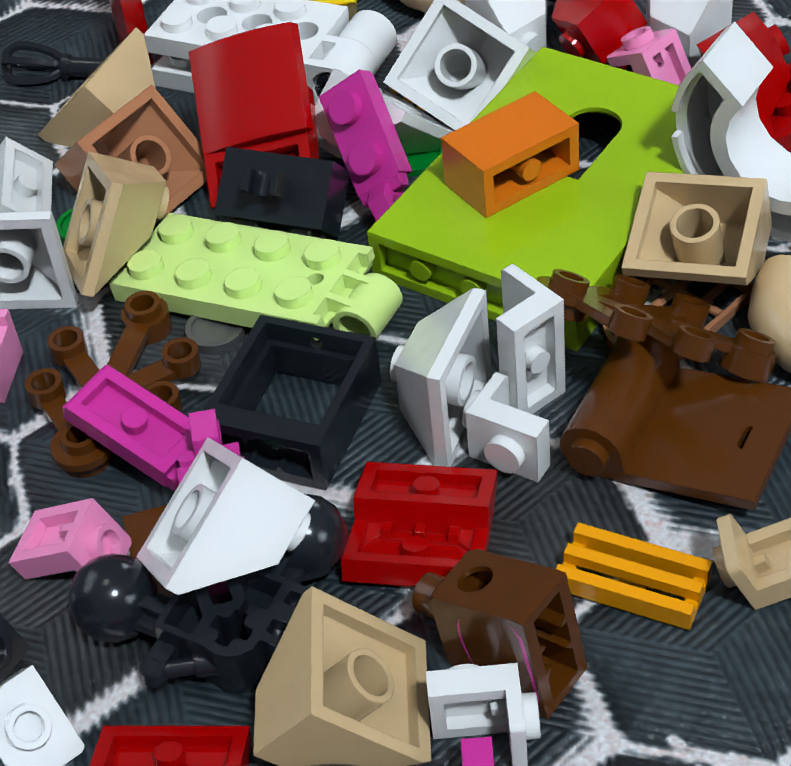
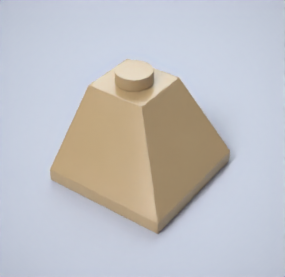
(104, 92)
(111, 218)
(699, 228)
(343, 690)

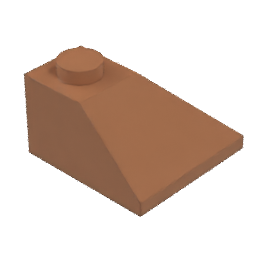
(148, 134)

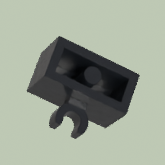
(282, 192)

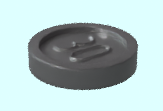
(214, 336)

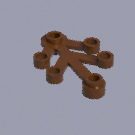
(145, 323)
(677, 326)

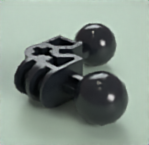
(221, 643)

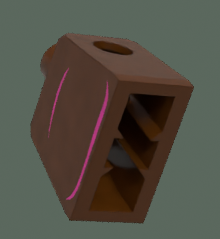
(508, 613)

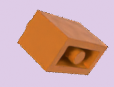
(510, 153)

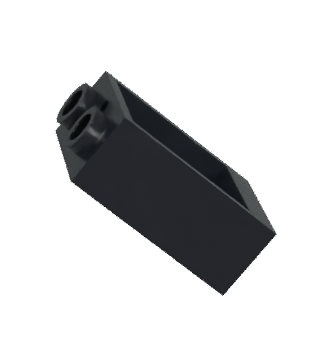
(285, 446)

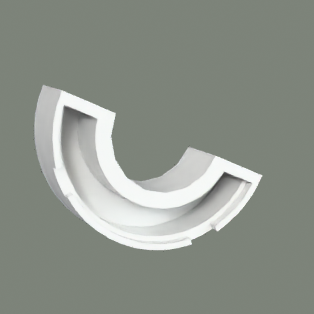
(721, 123)

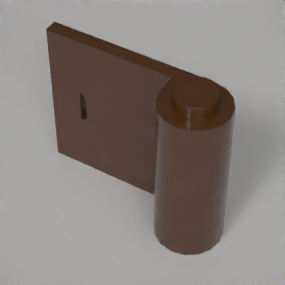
(678, 427)

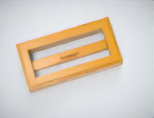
(636, 566)

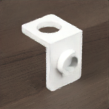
(33, 724)

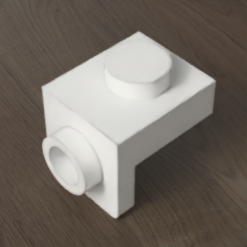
(506, 435)
(483, 702)

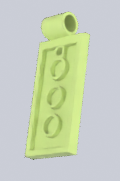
(250, 271)

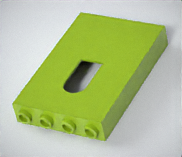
(582, 225)

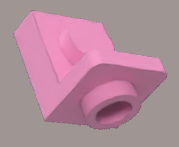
(653, 54)
(67, 538)

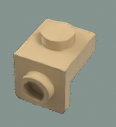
(755, 561)

